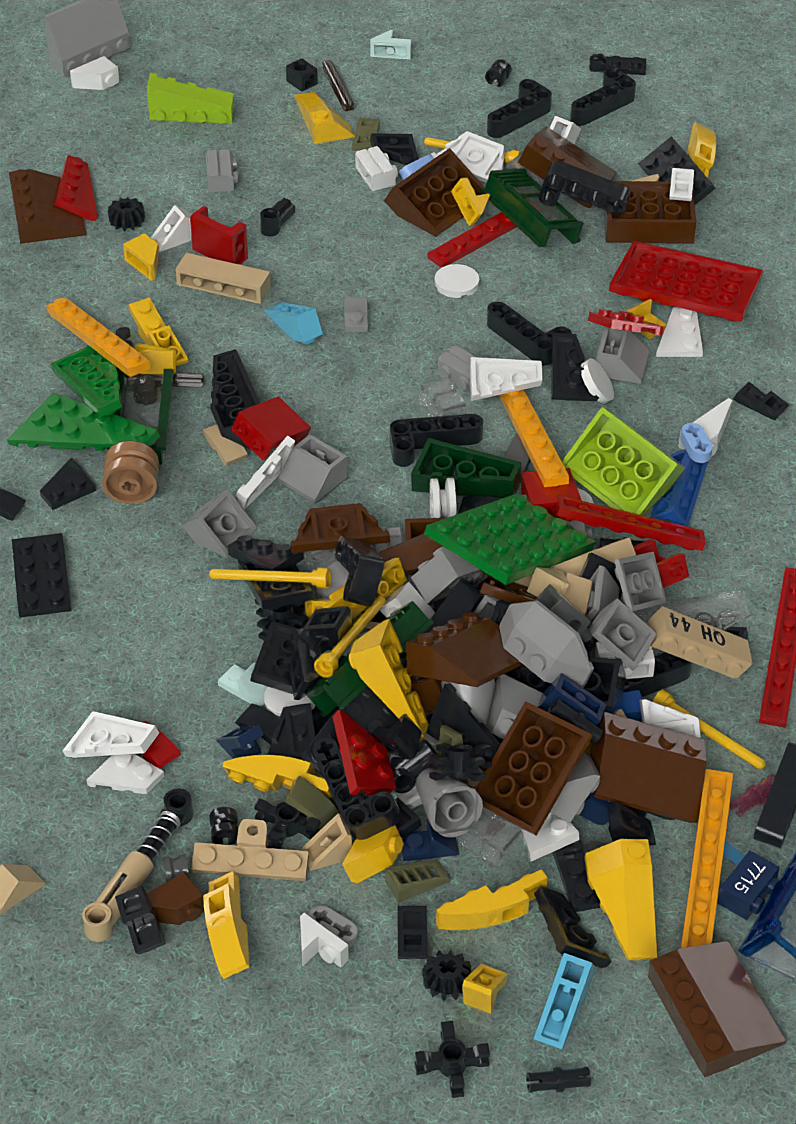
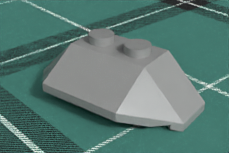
(544, 643)

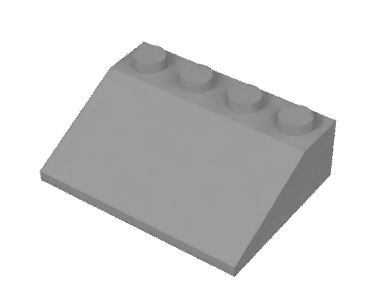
(85, 33)

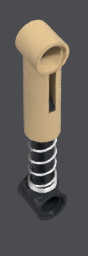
(136, 866)

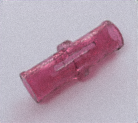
(753, 796)

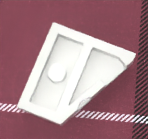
(669, 718)
(126, 773)

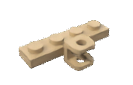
(250, 856)

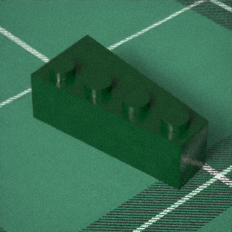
(472, 470)

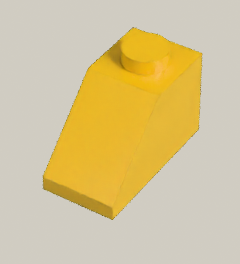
(143, 255)
(372, 855)

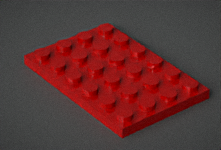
(686, 281)

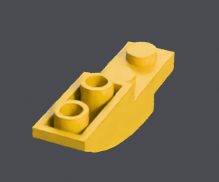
(702, 147)
(153, 329)
(391, 579)
(271, 771)
(485, 909)
(224, 925)

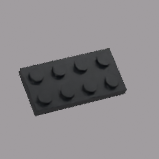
(670, 156)
(41, 575)
(275, 594)
(365, 710)

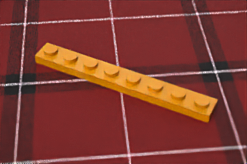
(98, 337)
(534, 439)
(707, 859)

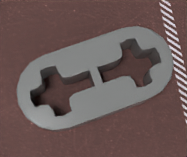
(336, 923)

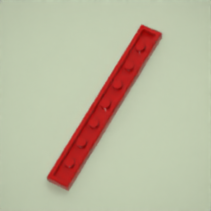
(782, 657)

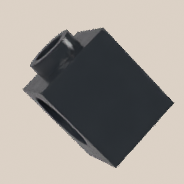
(301, 74)

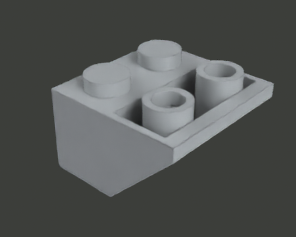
(622, 355)
(313, 469)
(579, 785)

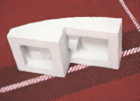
(681, 184)

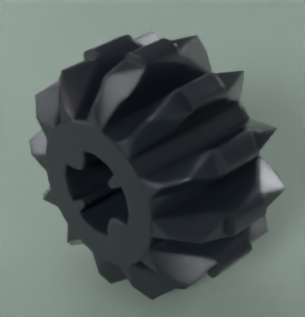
(126, 213)
(445, 974)

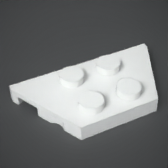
(477, 154)

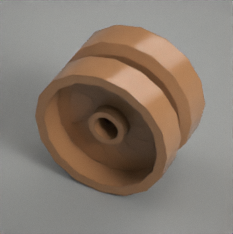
(130, 472)

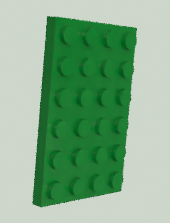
(510, 538)

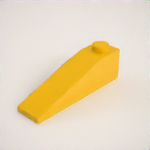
(322, 119)
(380, 667)
(625, 888)

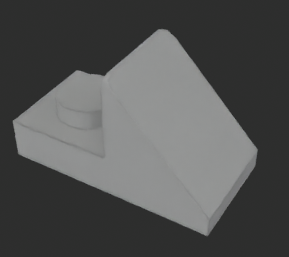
(355, 314)

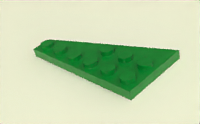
(91, 379)
(74, 425)

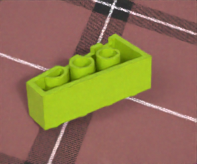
(187, 102)

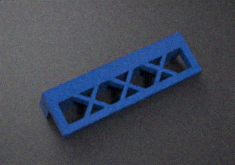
(683, 492)

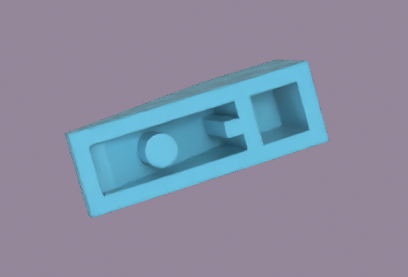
(296, 321)
(564, 1000)

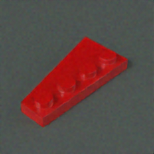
(76, 189)

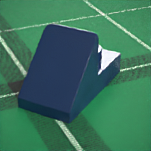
(242, 741)
(428, 845)

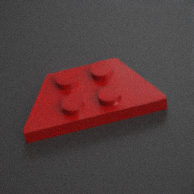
(624, 321)
(363, 758)

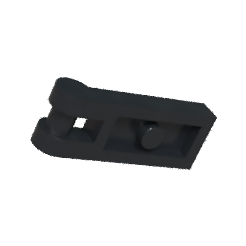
(574, 877)

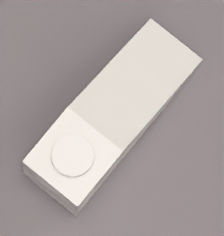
(714, 423)

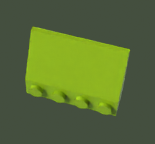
(621, 464)

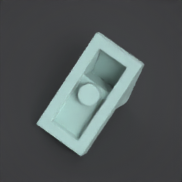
(389, 47)
(238, 683)

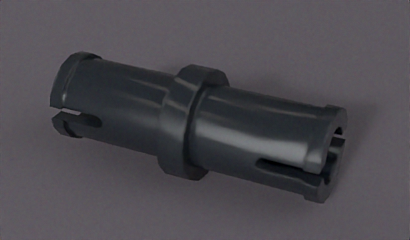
(575, 718)
(558, 1079)

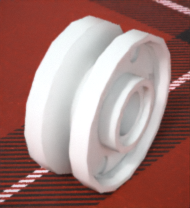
(442, 501)

